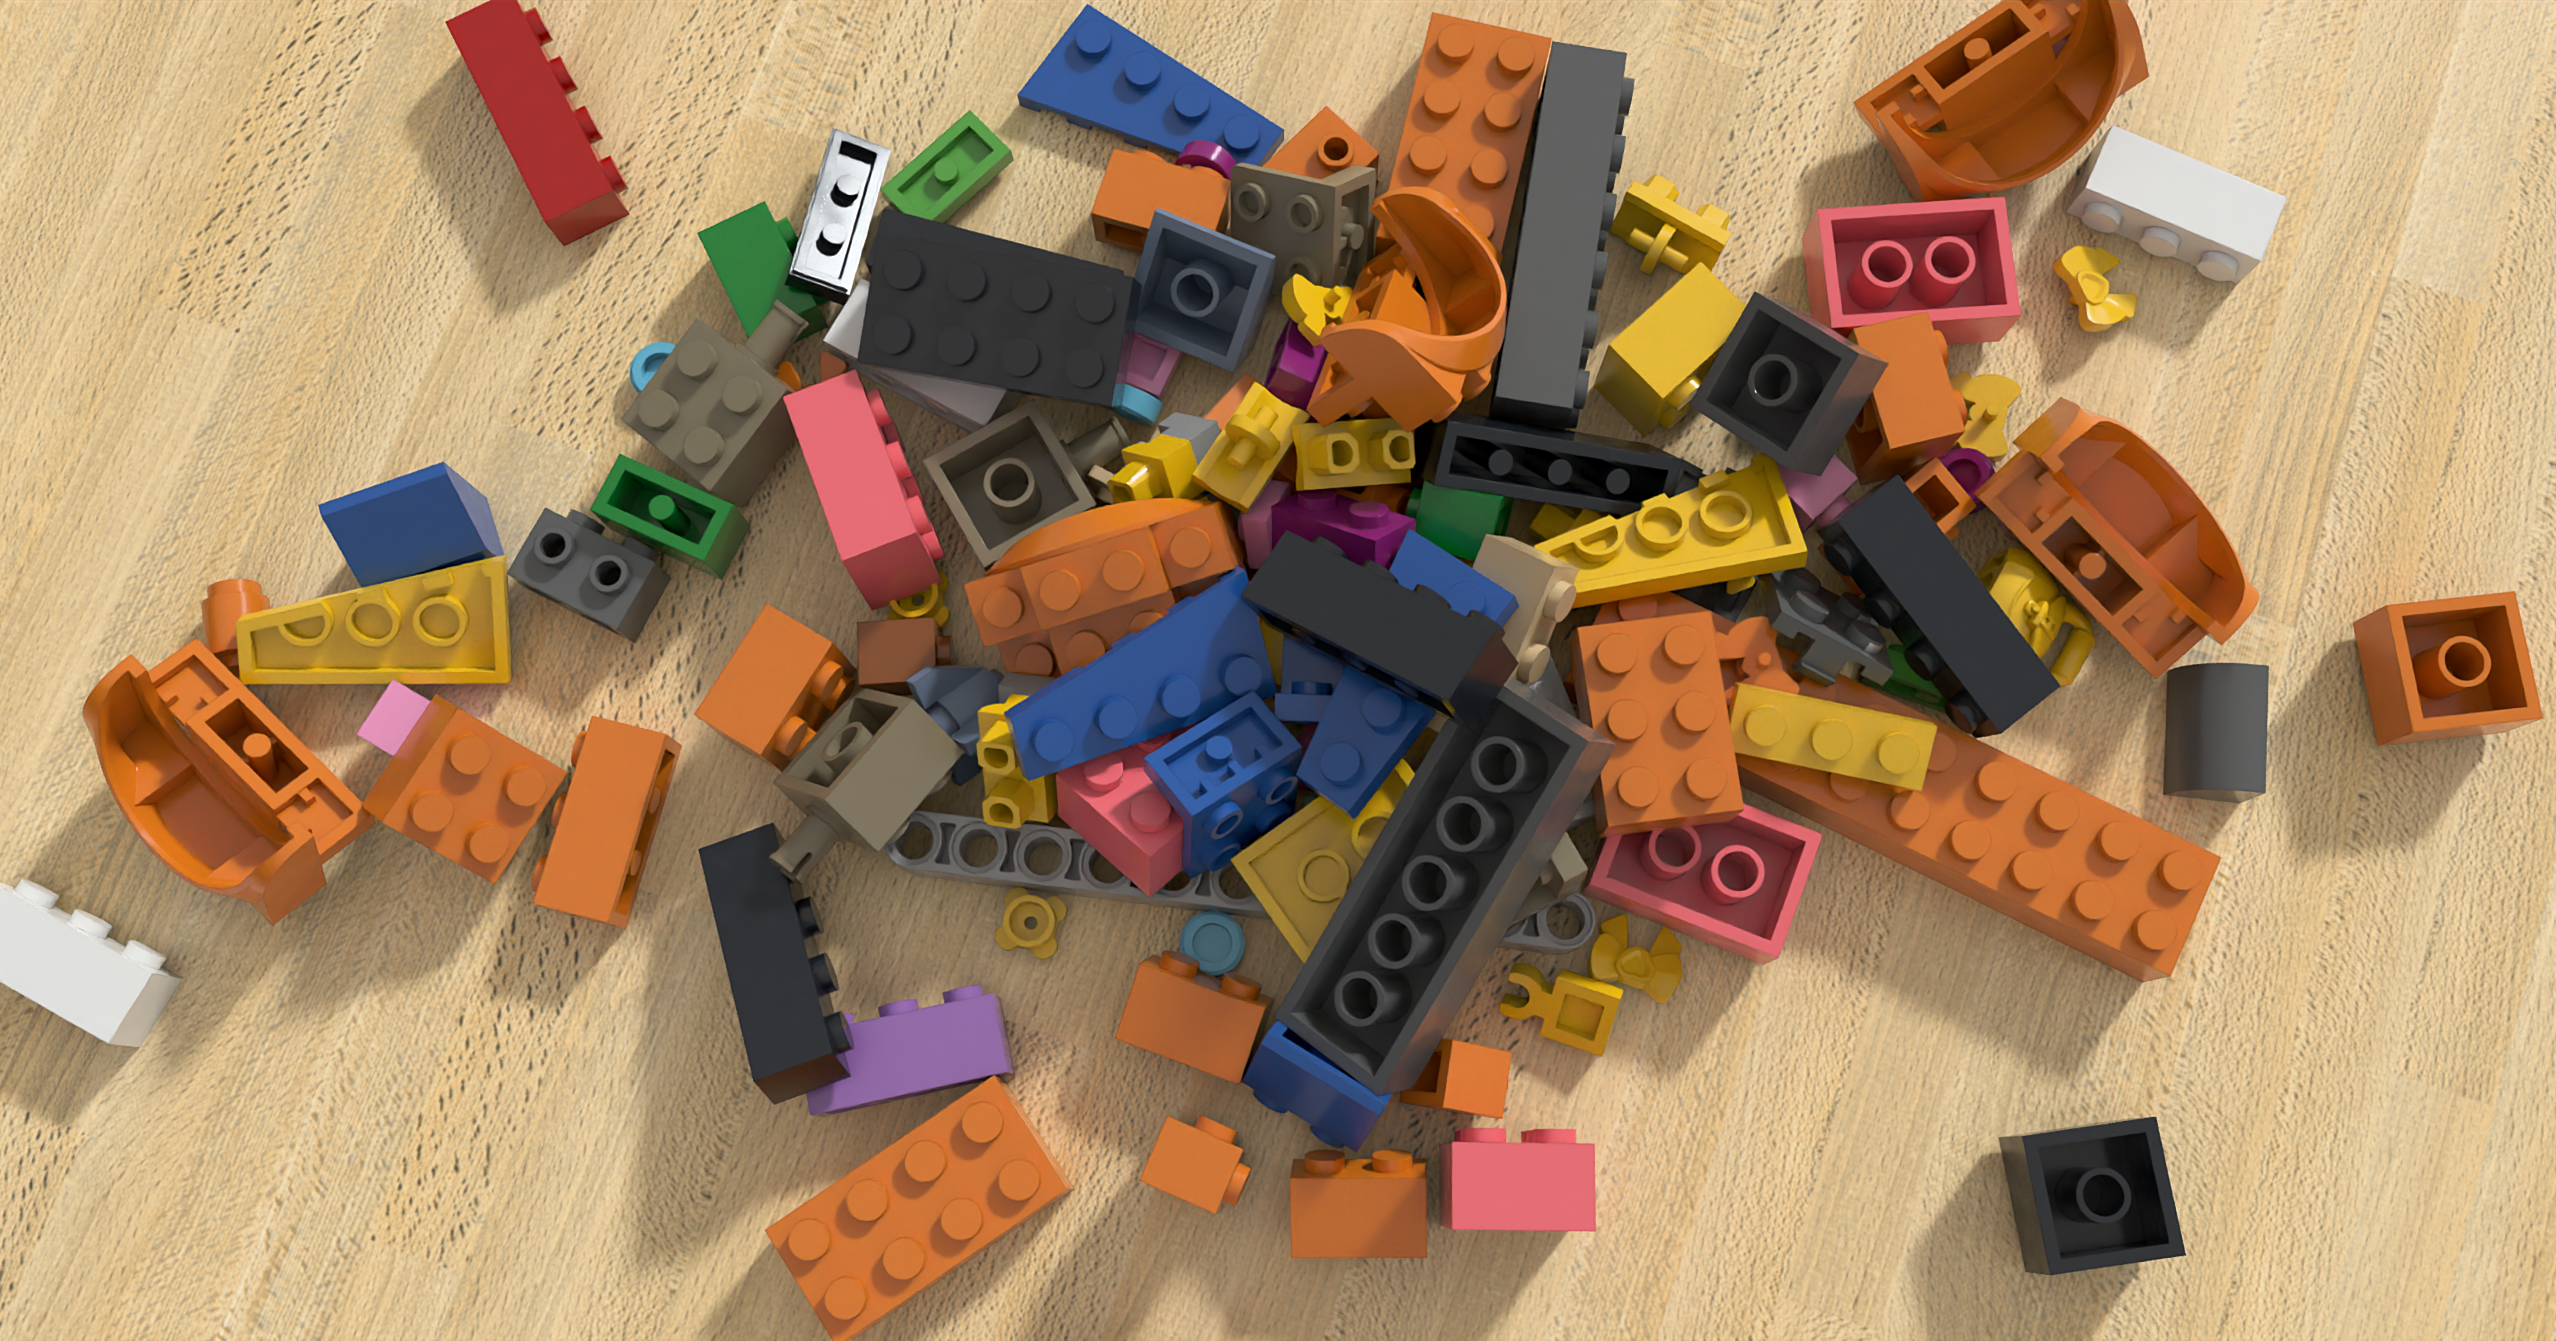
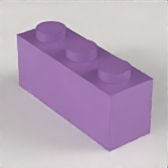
(920, 1051)

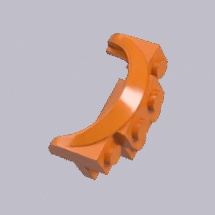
(2004, 97)
(1412, 353)
(2121, 534)
(1099, 576)
(235, 806)

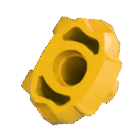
(2038, 609)

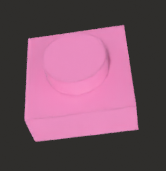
(1152, 365)
(1257, 525)

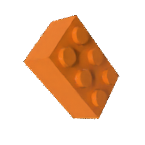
(1664, 704)

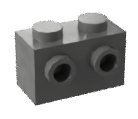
(590, 573)

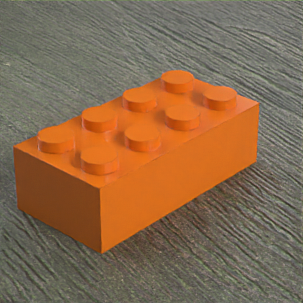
(1470, 119)
(919, 1210)

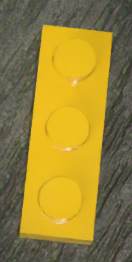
(1830, 736)

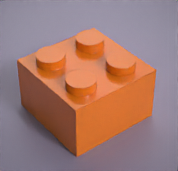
(1912, 407)
(2447, 668)
(777, 689)
(464, 789)

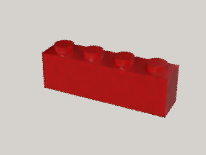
(538, 119)

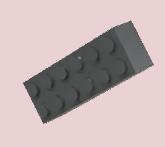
(1563, 237)
(1443, 887)

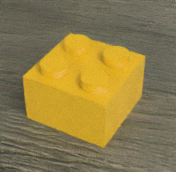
(1668, 350)

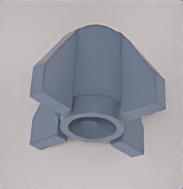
(952, 699)

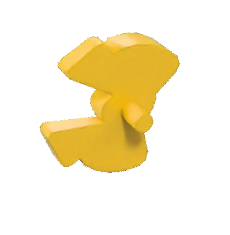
(2083, 271)
(1314, 305)
(1990, 401)
(1654, 972)

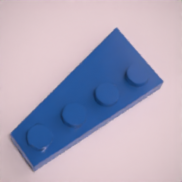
(1134, 90)
(1148, 682)
(1370, 725)

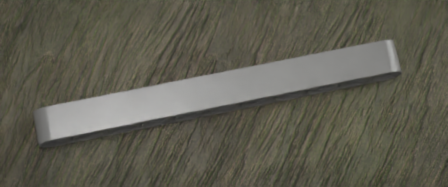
(1075, 877)

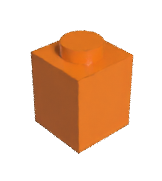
(1463, 1080)

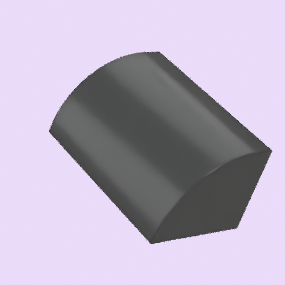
(2216, 731)

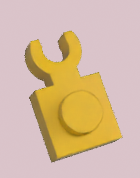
(1573, 1009)

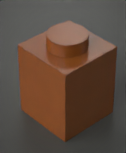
(898, 650)

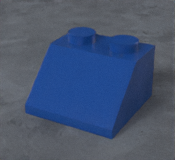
(412, 525)
(1302, 1080)

